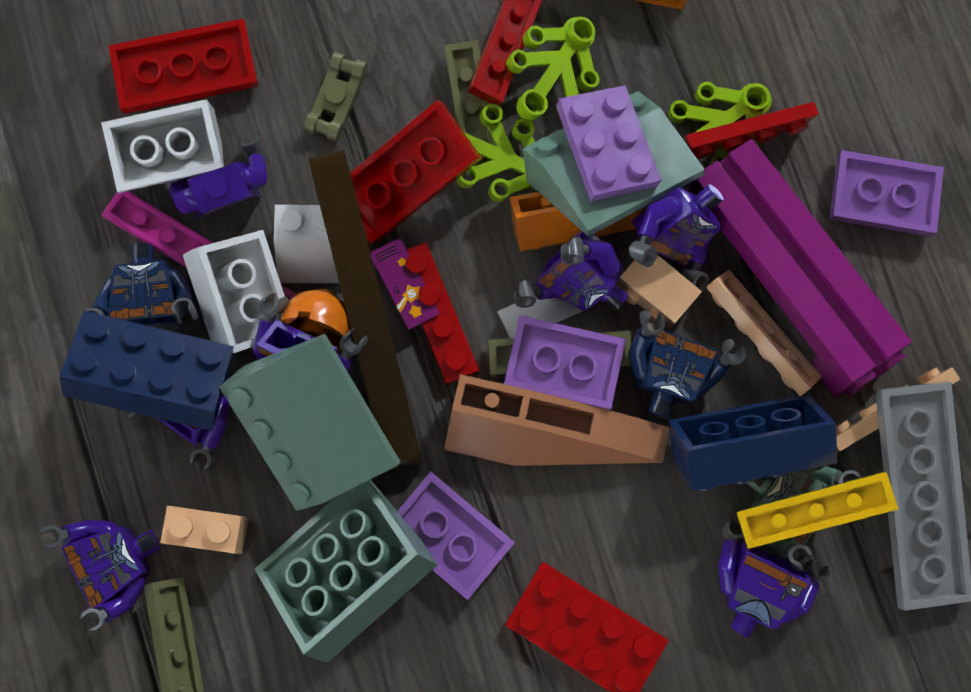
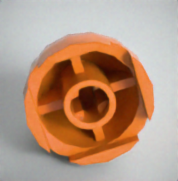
(318, 314)

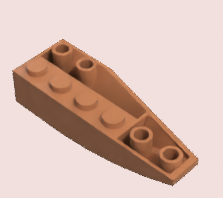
(543, 429)

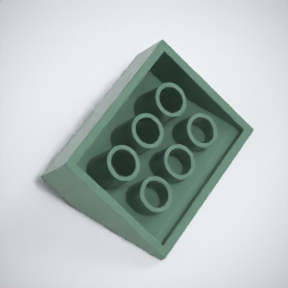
(556, 176)
(309, 422)
(344, 570)

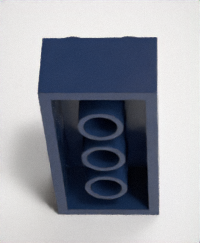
(146, 370)
(753, 442)

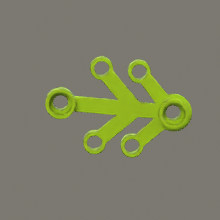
(557, 62)
(718, 117)
(501, 155)

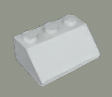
(163, 145)
(229, 285)

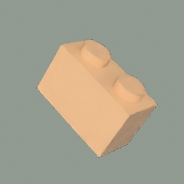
(658, 290)
(204, 530)

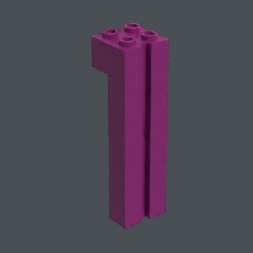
(804, 271)

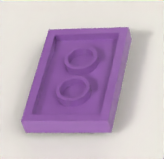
(608, 143)
(886, 193)
(565, 362)
(454, 534)

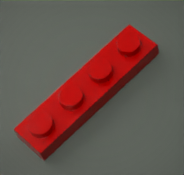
(492, 75)
(759, 128)
(443, 330)

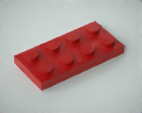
(183, 66)
(411, 170)
(586, 631)

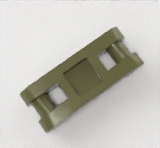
(336, 97)

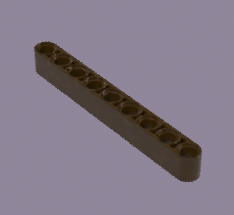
(364, 304)

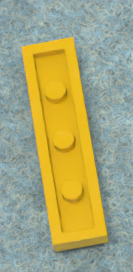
(817, 510)

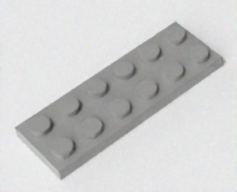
(925, 477)

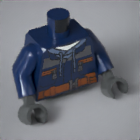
(145, 291)
(676, 366)

